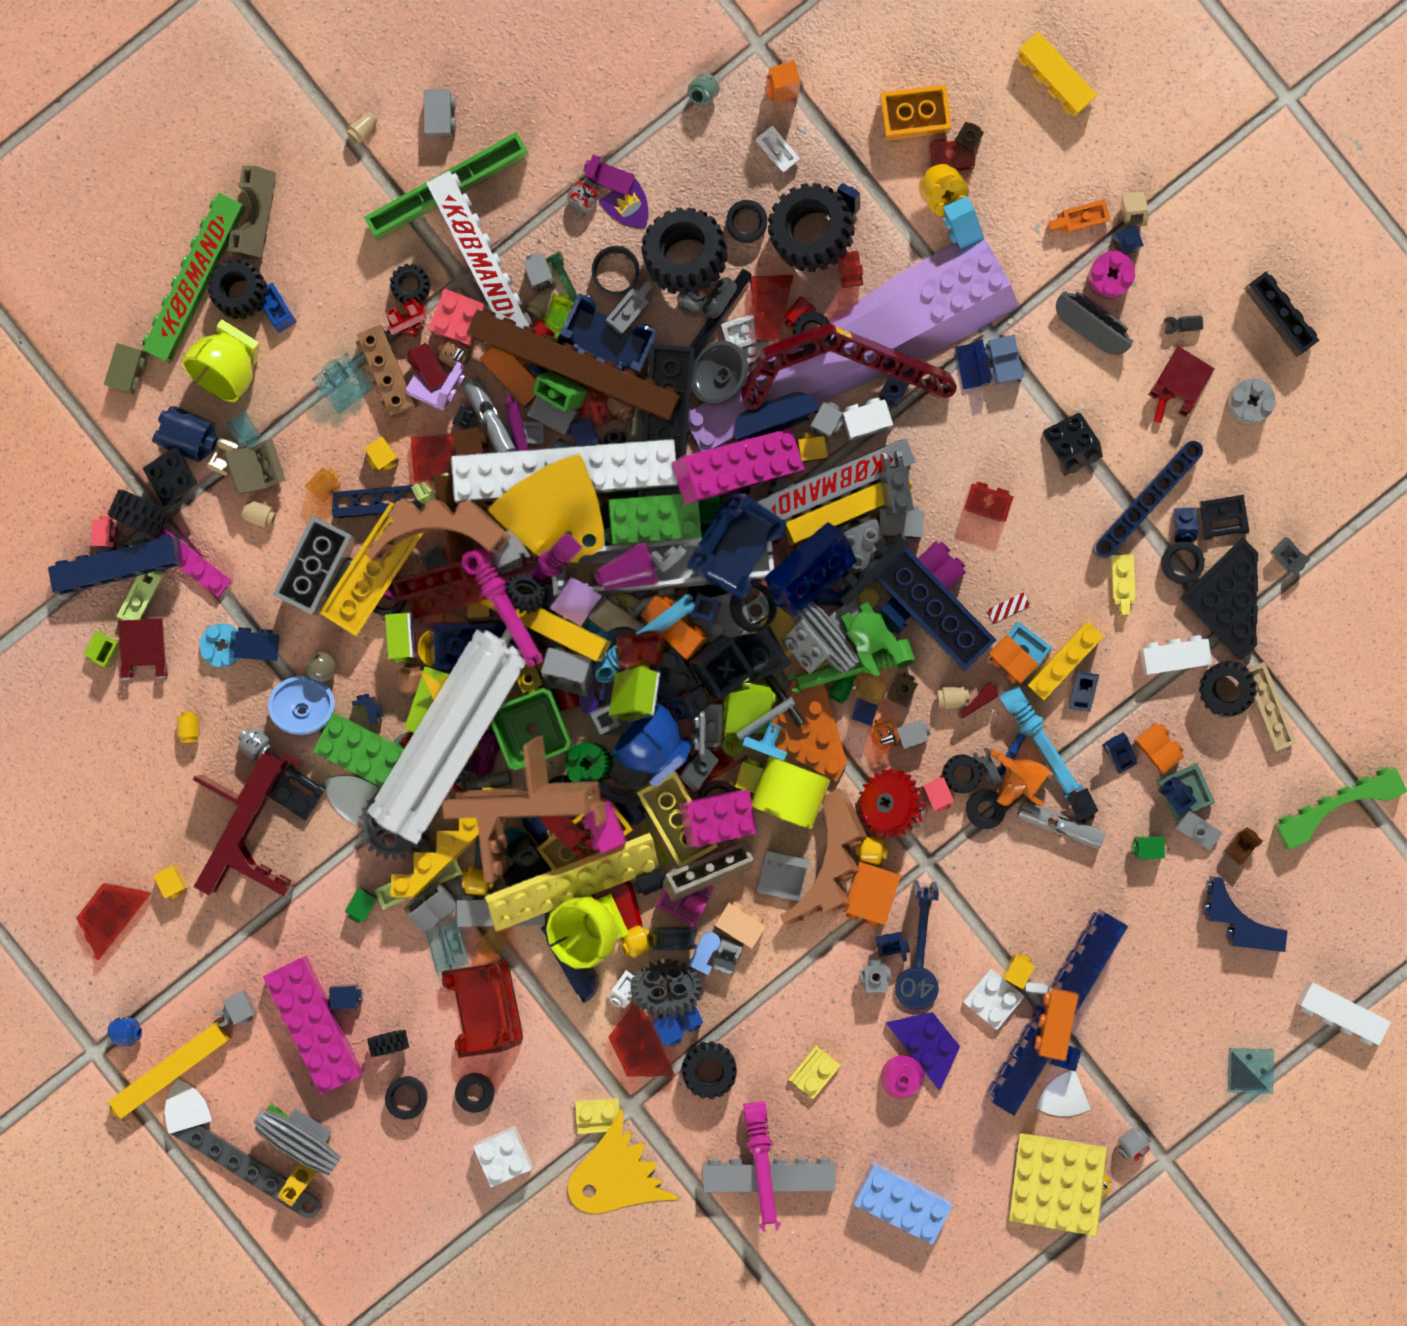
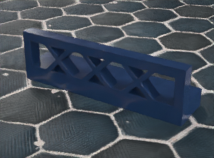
(367, 510)

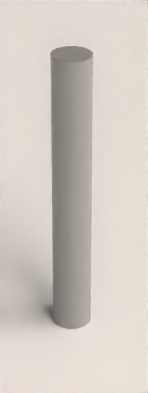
(766, 718)

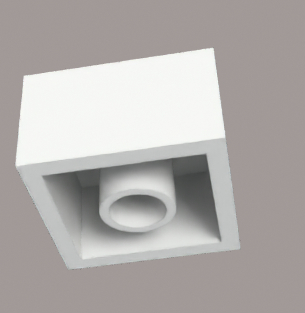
(866, 420)
(503, 1156)

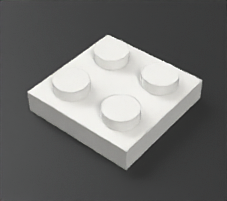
(993, 999)

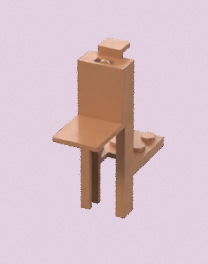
(540, 799)

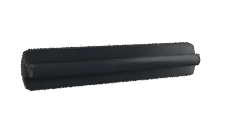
(616, 794)

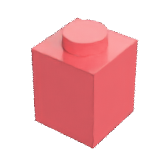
(938, 794)

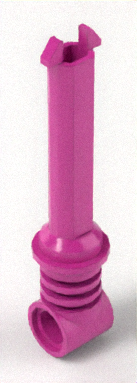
(479, 563)
(759, 1145)

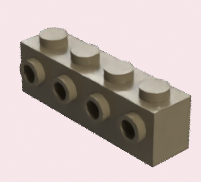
(707, 871)

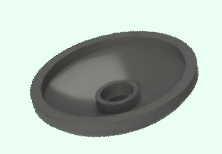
(713, 366)

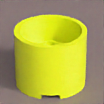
(790, 792)

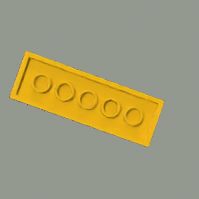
(366, 580)

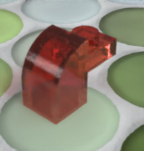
(850, 270)

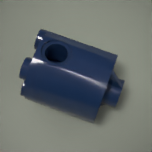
(187, 432)

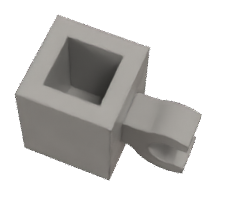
(238, 1008)

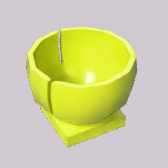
(229, 359)
(590, 930)

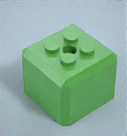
(514, 716)

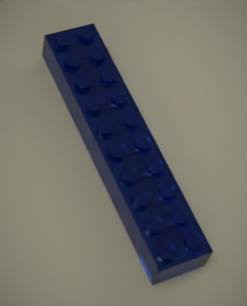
(1077, 976)

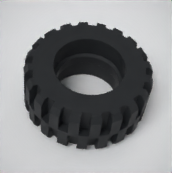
(796, 206)
(683, 226)

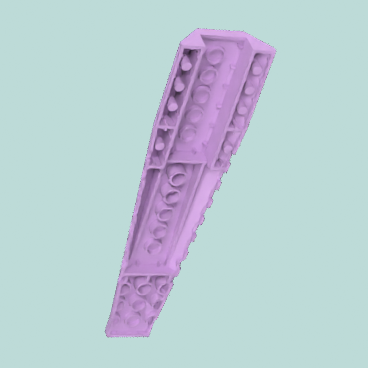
(910, 313)

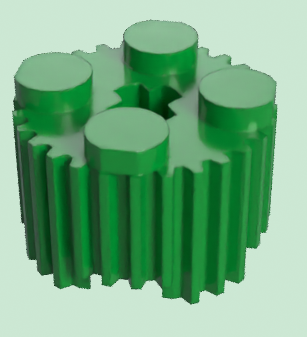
(589, 751)

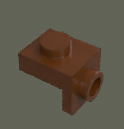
(1242, 845)

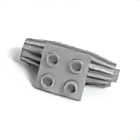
(819, 639)
(299, 1139)

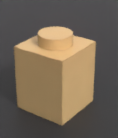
(1134, 209)

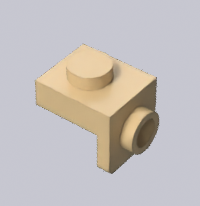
(217, 461)

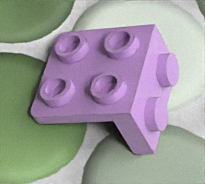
(441, 396)

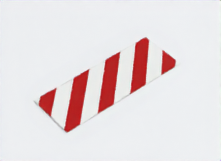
(1008, 607)

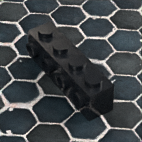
(1282, 314)

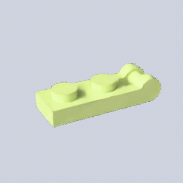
(140, 596)

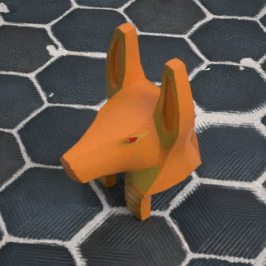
(1021, 778)

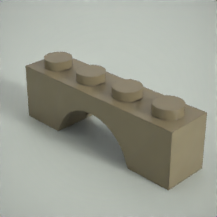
(258, 187)
(611, 614)

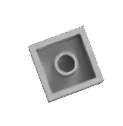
(568, 671)

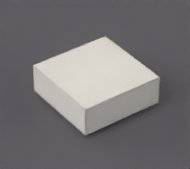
(1036, 987)

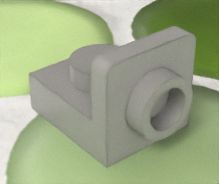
(672, 556)

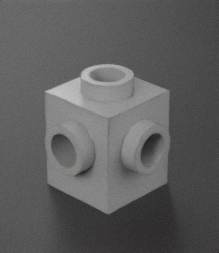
(880, 983)

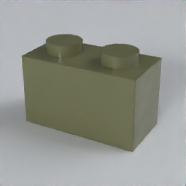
(125, 368)

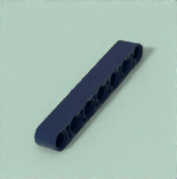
(1155, 492)

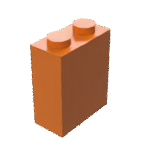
(871, 894)

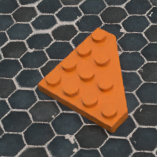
(817, 740)

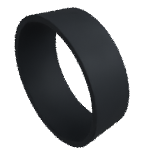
(614, 249)
(740, 619)

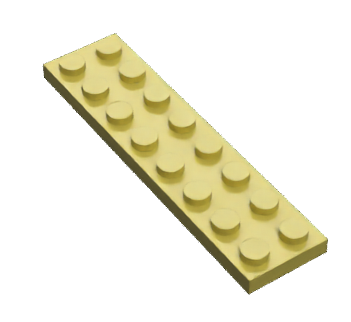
(572, 881)

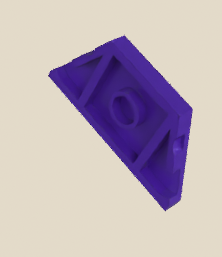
(927, 1043)

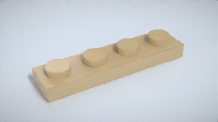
(1271, 709)

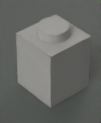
(913, 733)

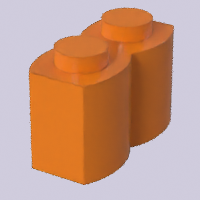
(1012, 659)
(1159, 748)

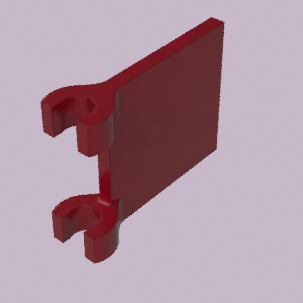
(1183, 377)
(142, 646)

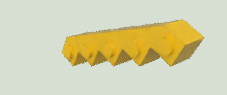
(430, 865)

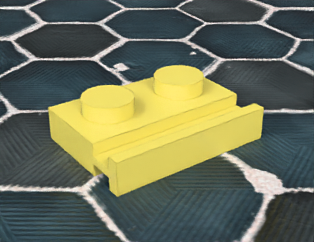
(814, 1071)
(596, 1115)

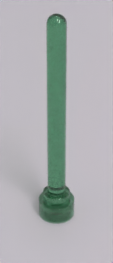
(556, 262)

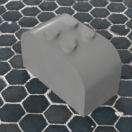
(314, 566)

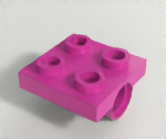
(687, 908)

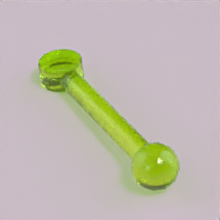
(664, 858)

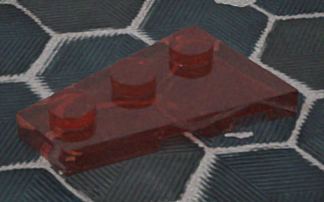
(769, 304)

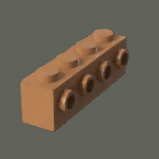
(386, 370)

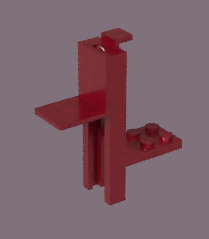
(231, 847)

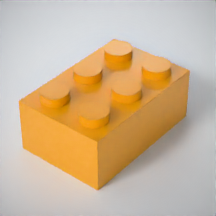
(915, 112)

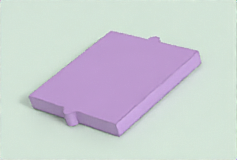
(575, 601)

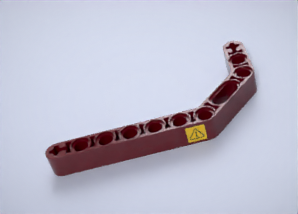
(854, 353)

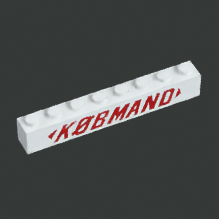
(476, 249)

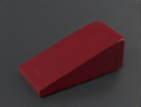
(427, 366)
(983, 697)

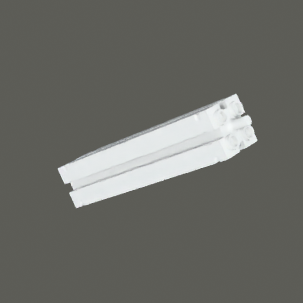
(447, 735)

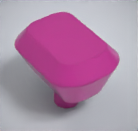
(390, 593)

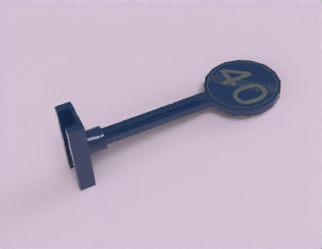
(917, 985)

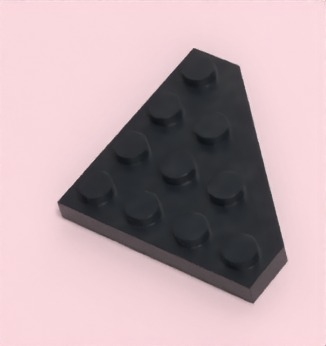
(1228, 598)

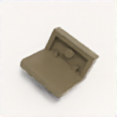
(254, 467)

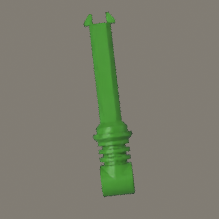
(828, 674)

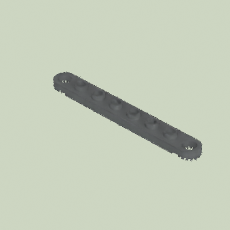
(243, 1166)

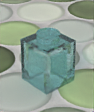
(243, 429)

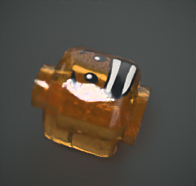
(884, 733)

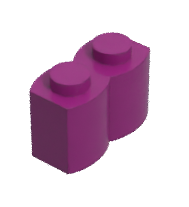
(942, 565)

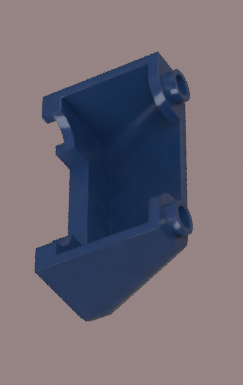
(589, 333)
(735, 543)

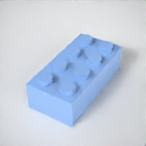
(902, 1203)

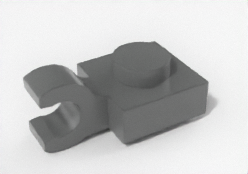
(990, 773)

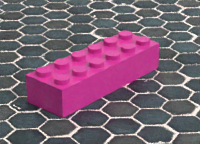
(737, 466)
(313, 1025)

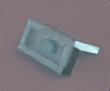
(447, 947)

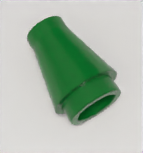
(841, 689)

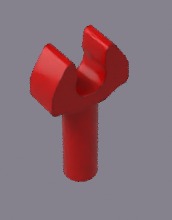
(1162, 401)

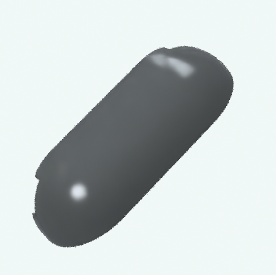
(1093, 323)

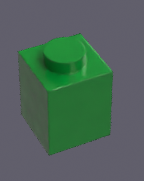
(1148, 847)
(361, 905)

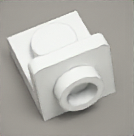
(621, 992)

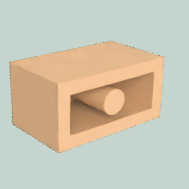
(740, 924)

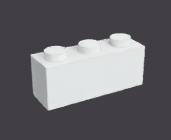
(1175, 655)

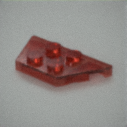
(109, 914)
(639, 1046)

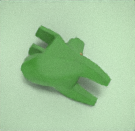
(869, 636)

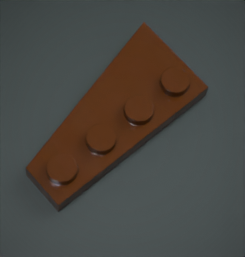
(457, 542)

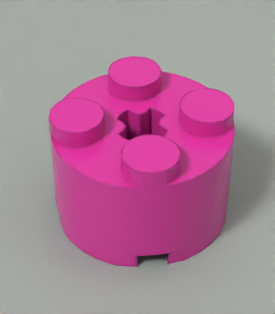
(1111, 262)

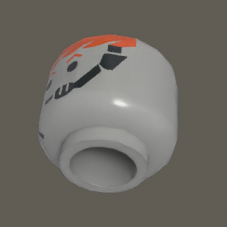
(692, 302)

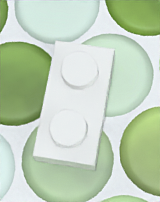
(777, 149)

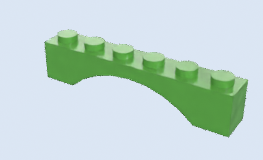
(1299, 828)

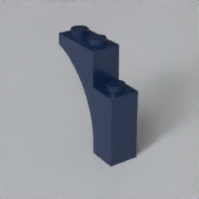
(1243, 930)

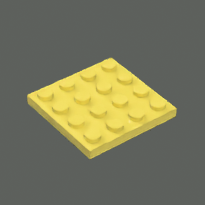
(1058, 1184)

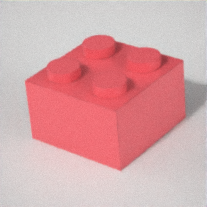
(454, 317)

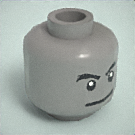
(253, 743)

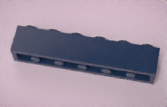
(115, 565)

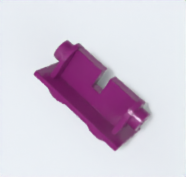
(484, 762)

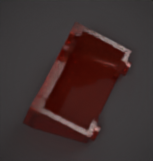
(485, 1008)

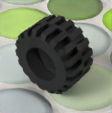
(226, 277)
(138, 513)
(1211, 698)
(714, 1088)

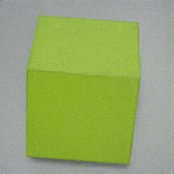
(102, 649)

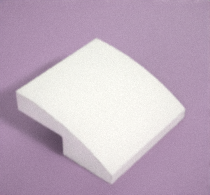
(742, 333)

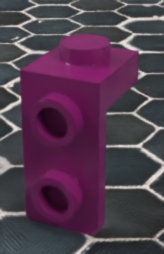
(608, 176)

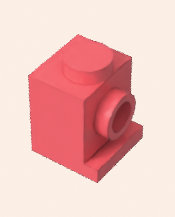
(104, 532)

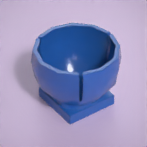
(653, 746)

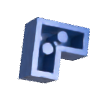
(673, 1029)

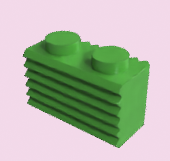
(559, 391)

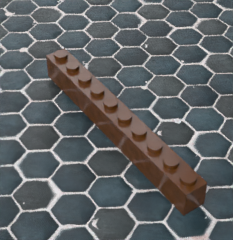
(573, 365)

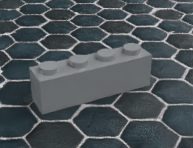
(475, 912)

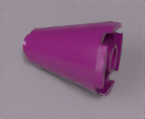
(628, 570)

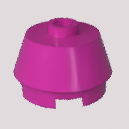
(902, 1077)

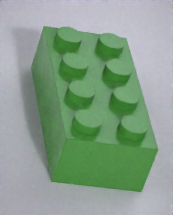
(652, 519)
(358, 749)

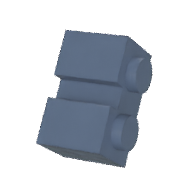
(1004, 360)

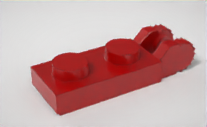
(567, 832)

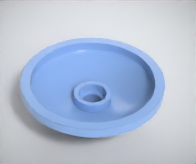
(299, 695)

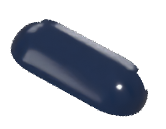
(775, 415)
(583, 980)

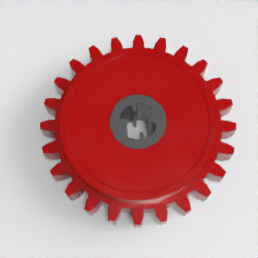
(890, 803)

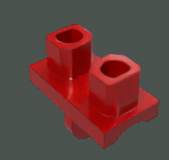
(408, 322)

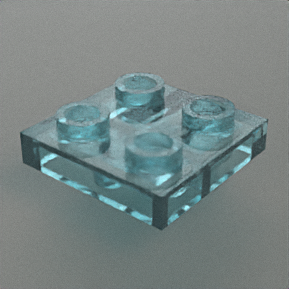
(342, 383)

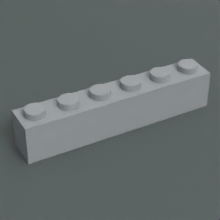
(786, 1175)

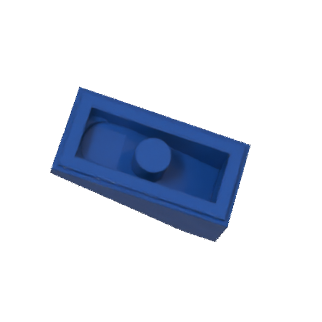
(277, 310)

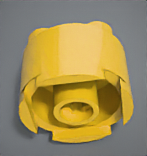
(942, 187)

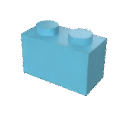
(963, 223)

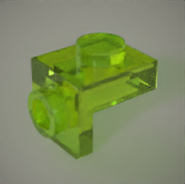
(558, 311)

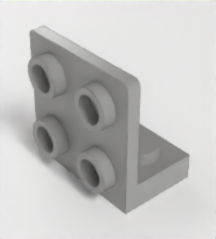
(782, 875)

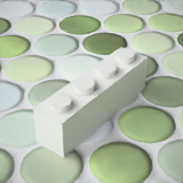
(1342, 1012)

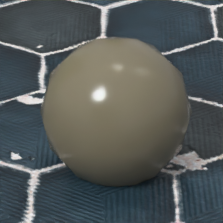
(321, 667)

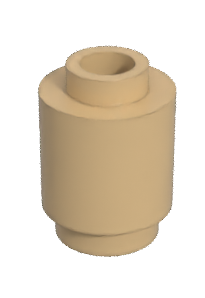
(258, 514)
(952, 697)

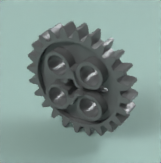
(377, 842)
(651, 993)

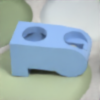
(709, 942)

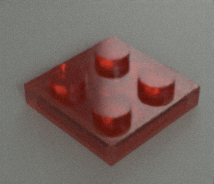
(432, 456)

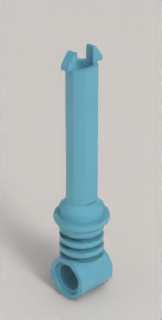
(606, 670)
(1032, 726)

